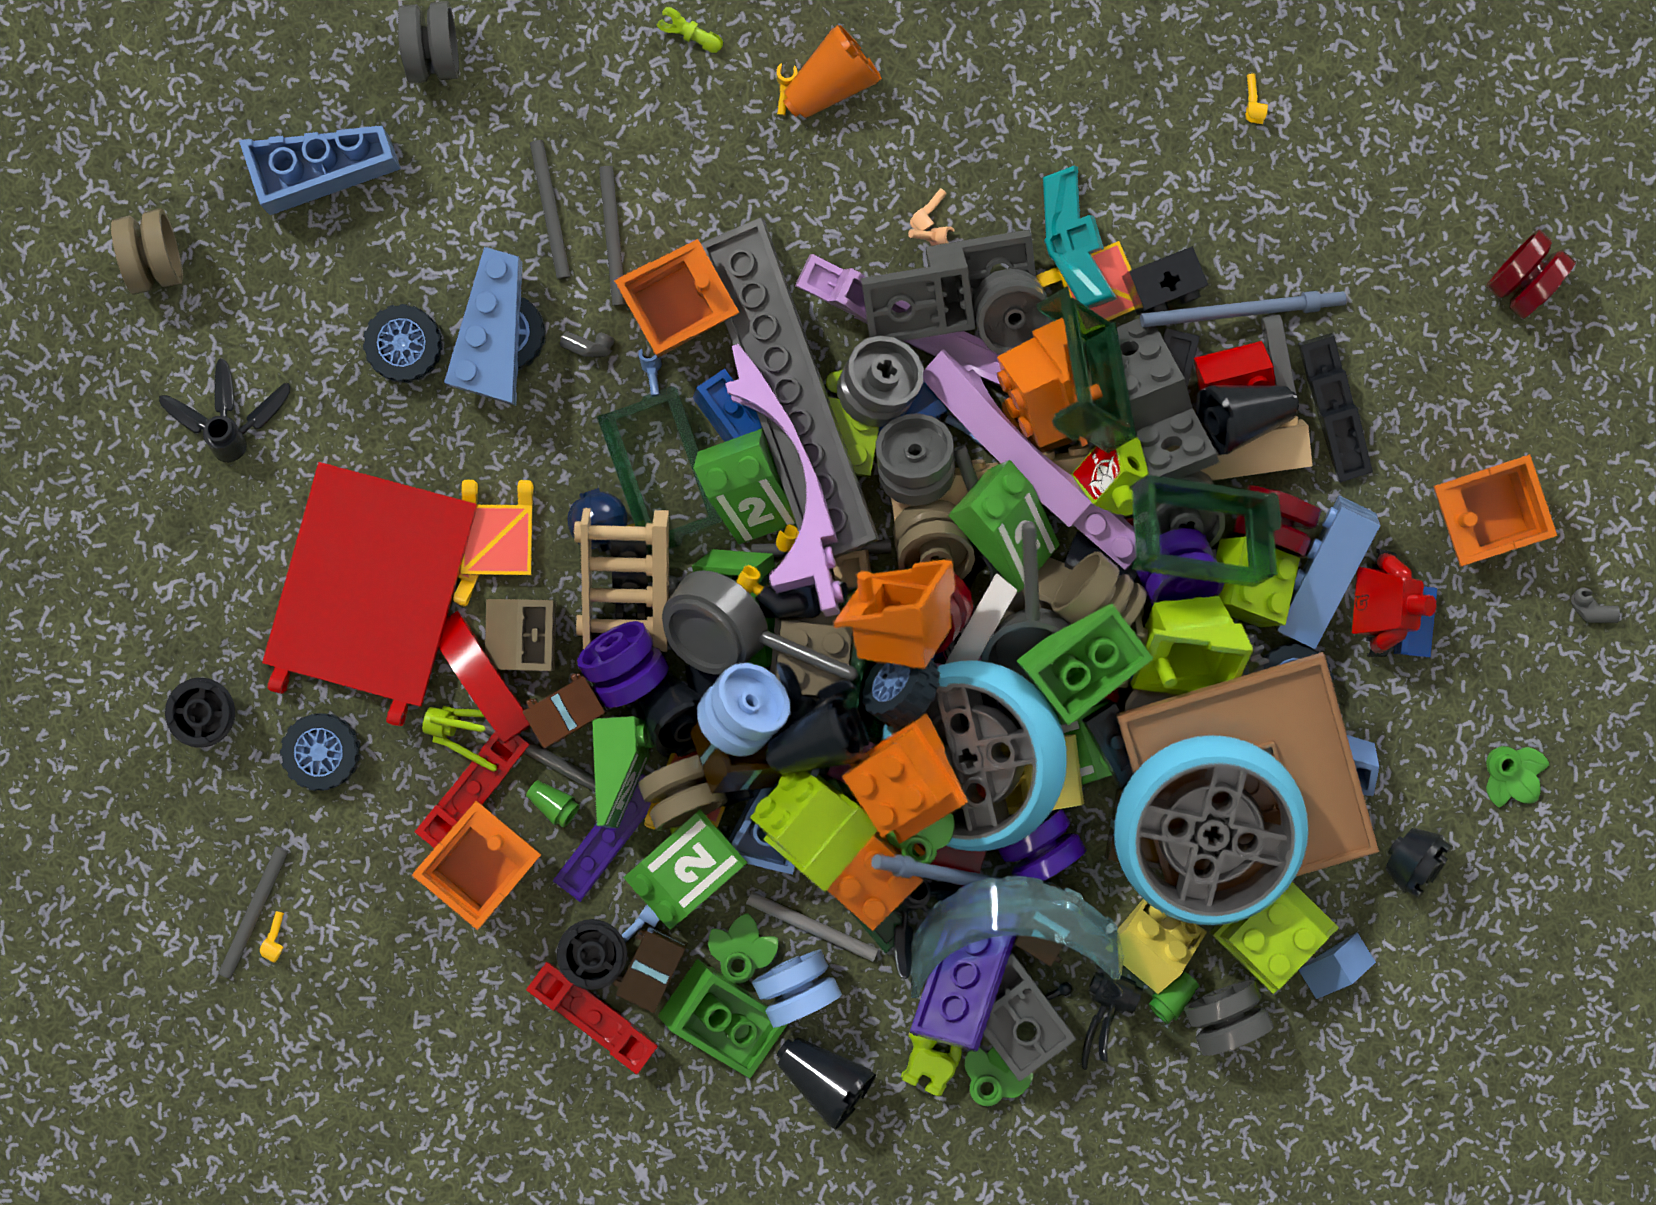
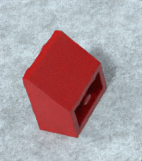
(1236, 366)

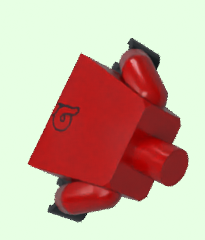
(1388, 603)

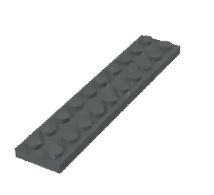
(778, 346)

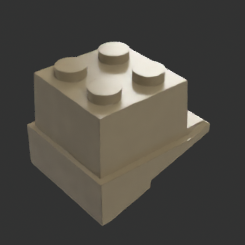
(820, 636)

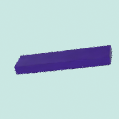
(600, 849)

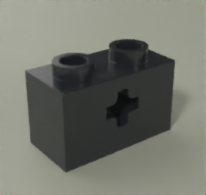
(1180, 268)

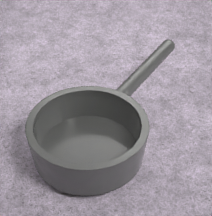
(720, 625)
(1028, 626)

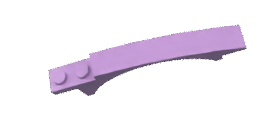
(845, 292)
(974, 407)
(808, 558)

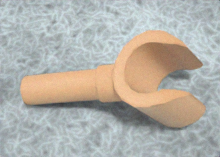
(920, 219)
(934, 236)

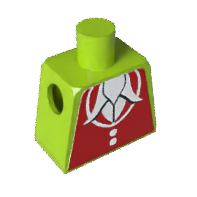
(1107, 476)

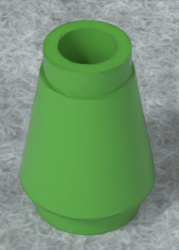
(554, 804)
(1172, 1000)

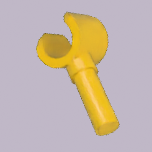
(784, 82)
(1255, 111)
(269, 948)

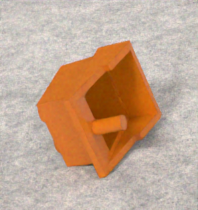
(676, 297)
(1040, 382)
(1495, 510)
(901, 613)
(906, 781)
(476, 865)
(870, 891)

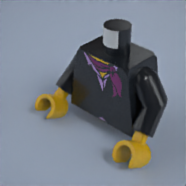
(794, 603)

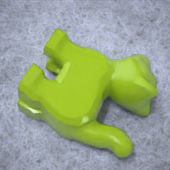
(931, 1063)

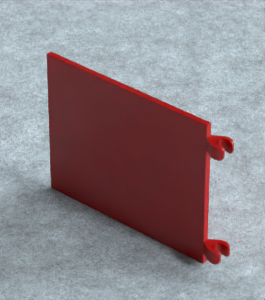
(369, 586)

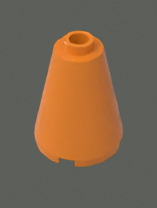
(830, 75)

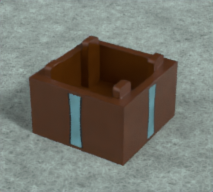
(564, 711)

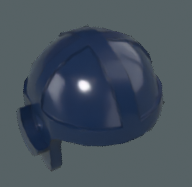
(605, 511)

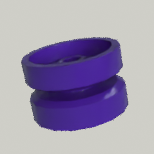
(1187, 544)
(623, 664)
(1045, 850)

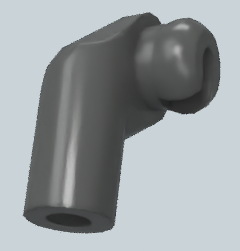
(1590, 610)

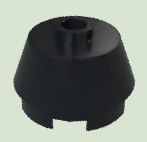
(200, 712)
(1417, 860)
(591, 954)

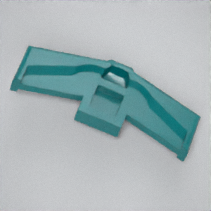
(1073, 239)

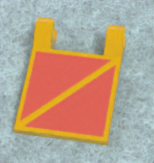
(1113, 266)
(499, 534)

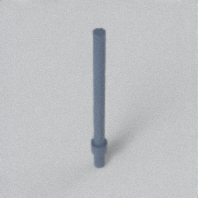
(1308, 302)
(906, 867)

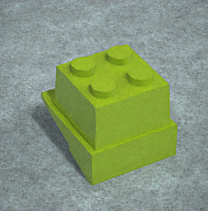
(1192, 646)
(813, 826)
(1277, 938)

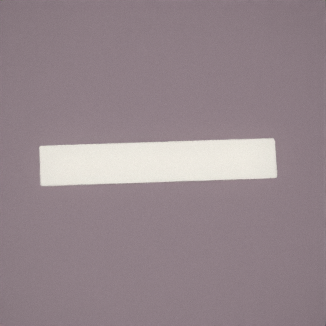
(979, 628)

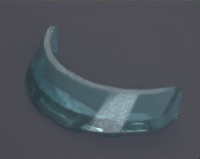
(1013, 908)

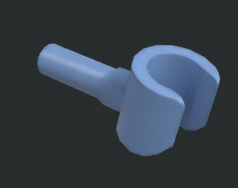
(651, 366)

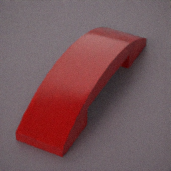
(481, 678)
(473, 785)
(593, 1017)

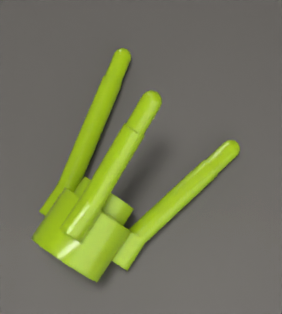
(445, 722)

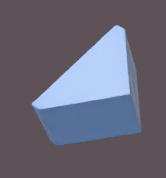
(1337, 966)

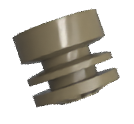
(1095, 585)

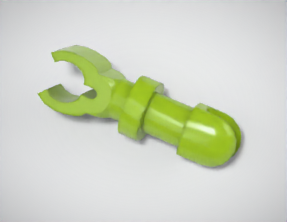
(710, 41)

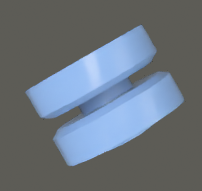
(743, 709)
(795, 984)

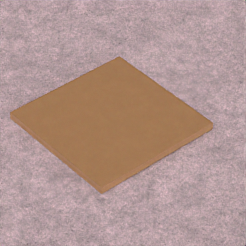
(1296, 721)

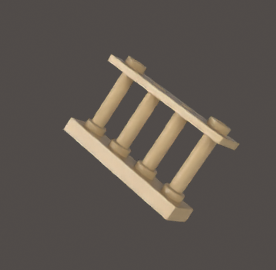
(654, 565)

